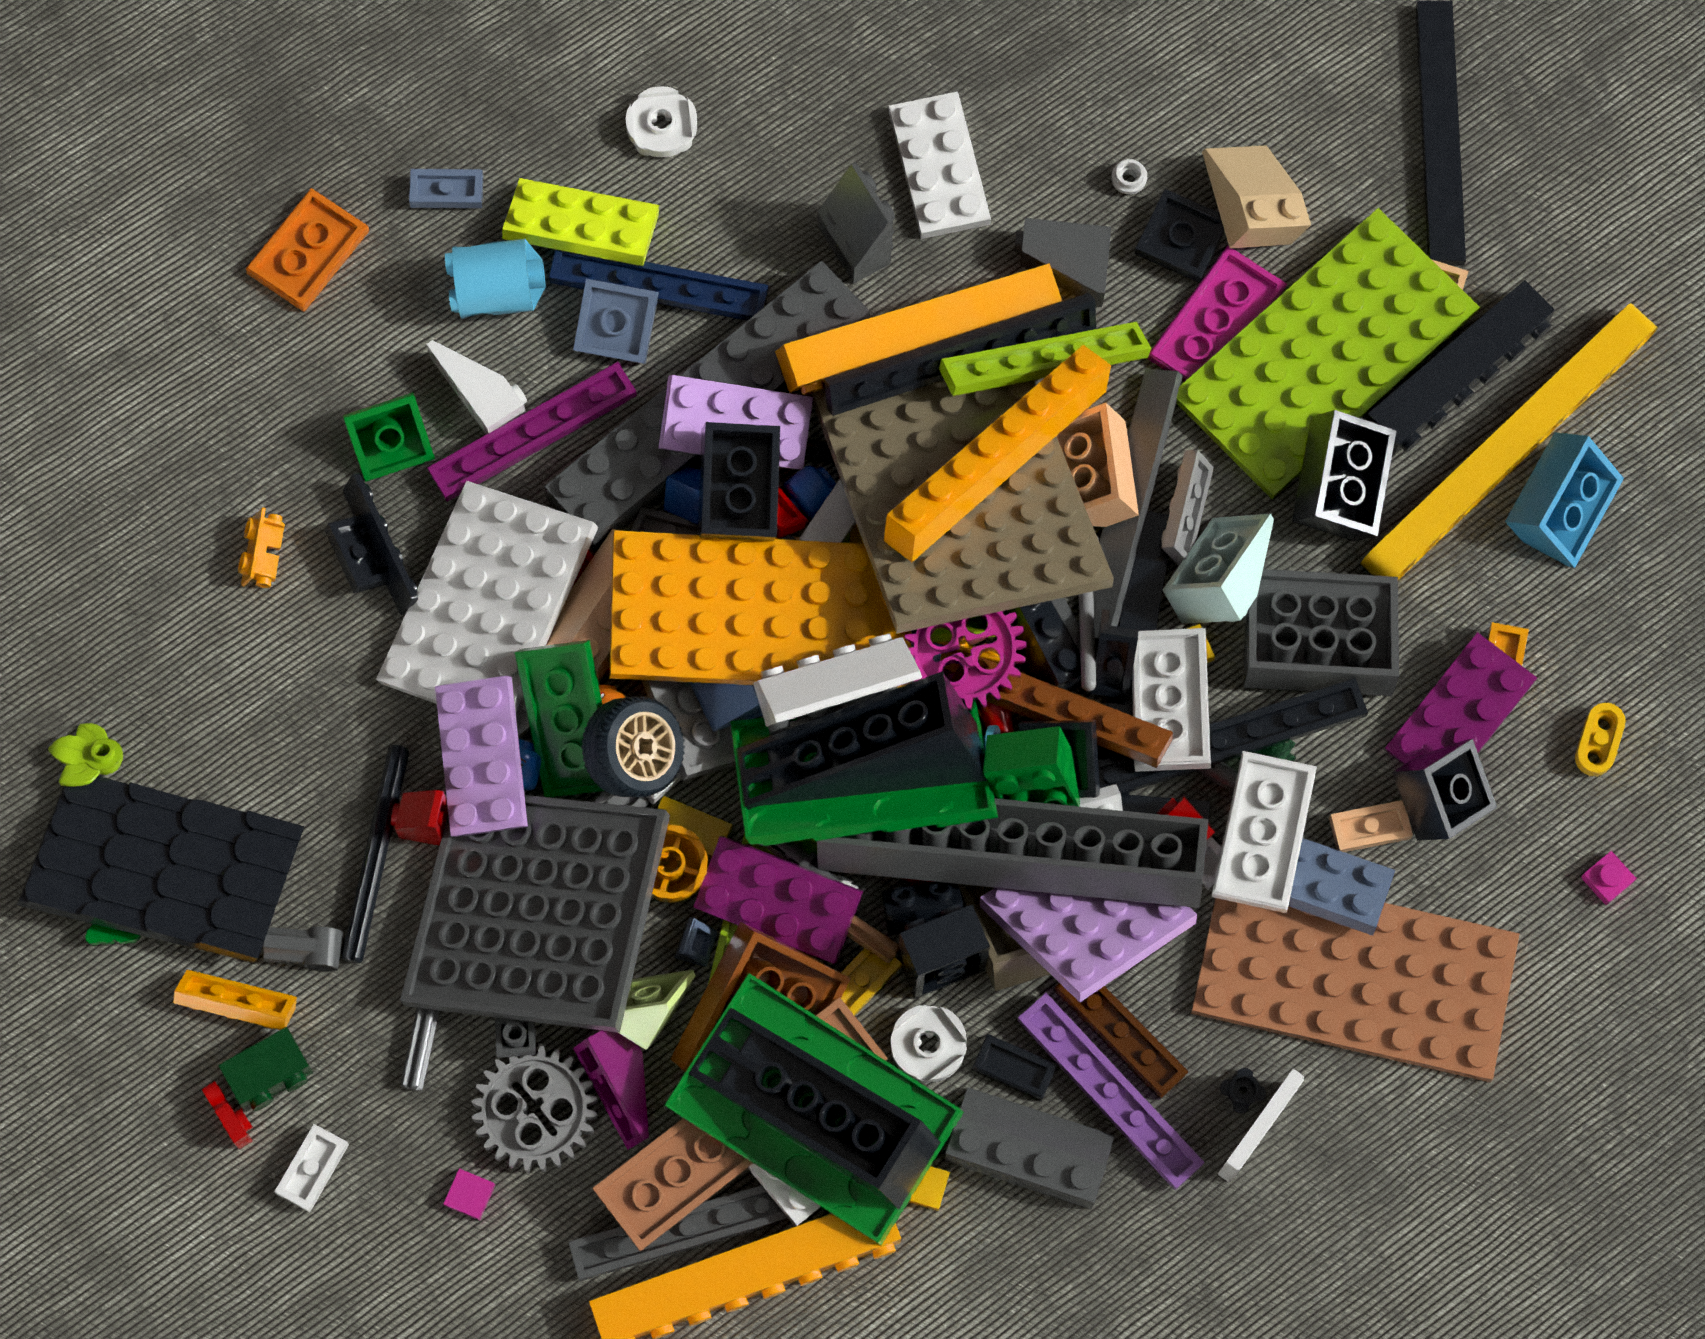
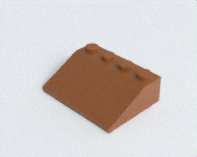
(774, 963)

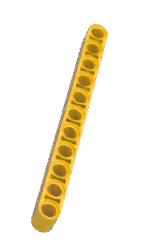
(1510, 444)

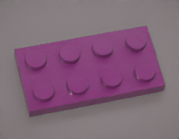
(1465, 702)
(778, 899)

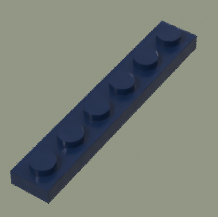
(675, 285)

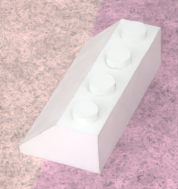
(835, 680)

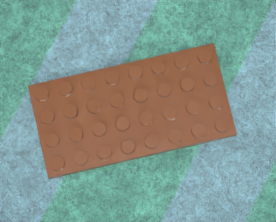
(1410, 993)

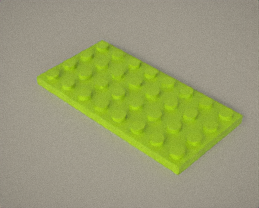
(1325, 346)

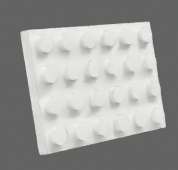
(487, 592)

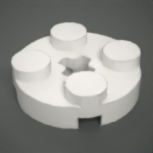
(667, 141)
(931, 1021)

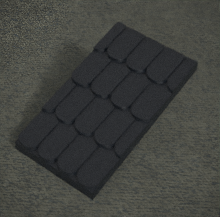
(162, 866)

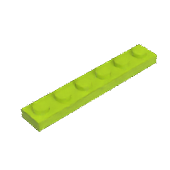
(1040, 357)

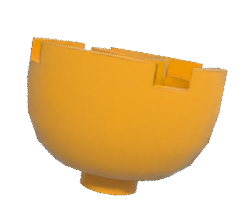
(681, 866)

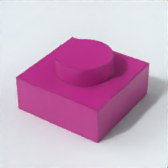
(1608, 878)

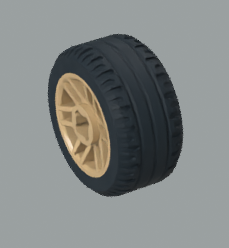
(633, 747)

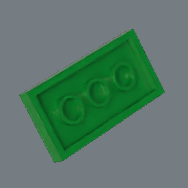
(559, 699)

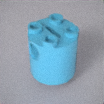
(495, 278)

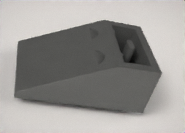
(857, 224)

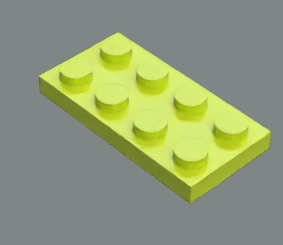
(581, 221)

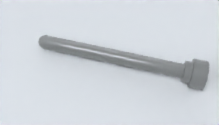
(1087, 641)

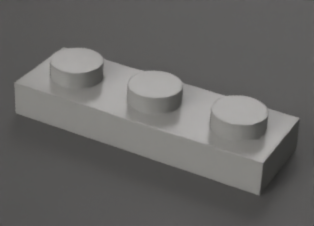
(1187, 505)

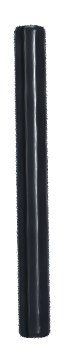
(375, 854)

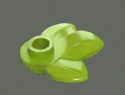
(83, 753)

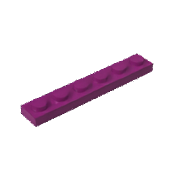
(532, 431)

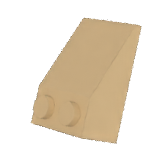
(1255, 197)

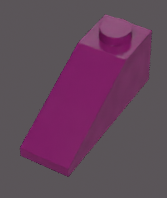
(618, 1077)

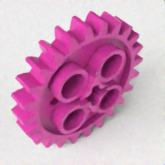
(976, 680)

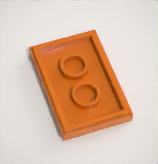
(307, 249)

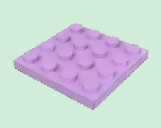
(1082, 937)

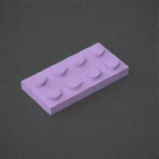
(697, 401)
(481, 756)

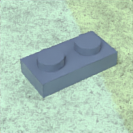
(446, 188)

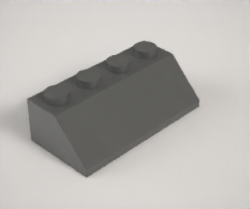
(1029, 1148)

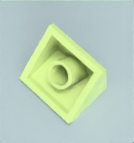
(653, 1004)

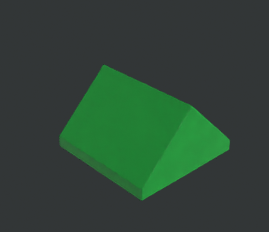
(389, 437)

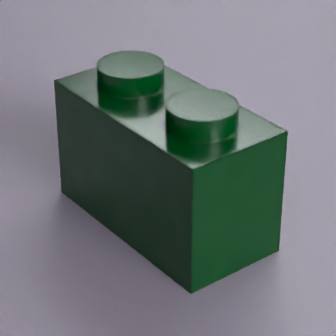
(266, 1070)

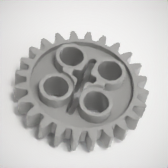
(506, 1130)

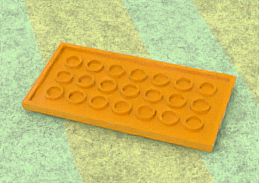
(736, 606)

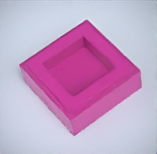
(469, 1194)

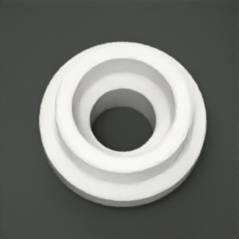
(1133, 168)

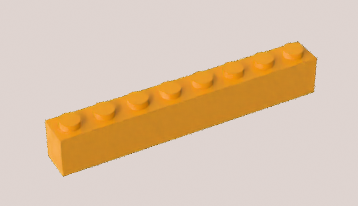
(886, 335)
(996, 453)
(734, 1277)

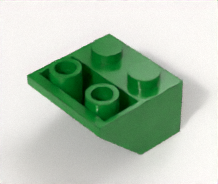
(1032, 767)

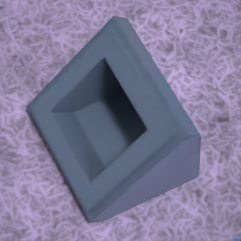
(696, 942)

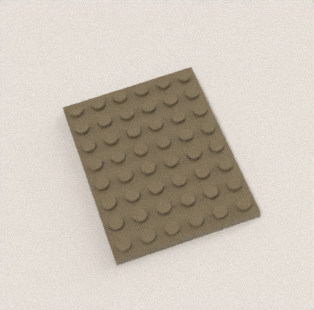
(1008, 552)

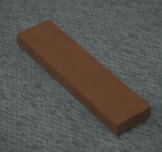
(1127, 1039)

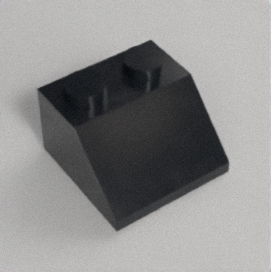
(1444, 791)

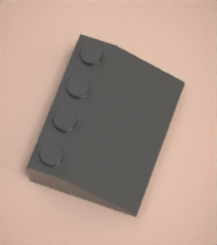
(1322, 632)

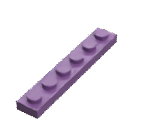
(1110, 1091)

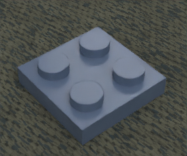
(615, 321)

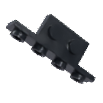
(367, 549)

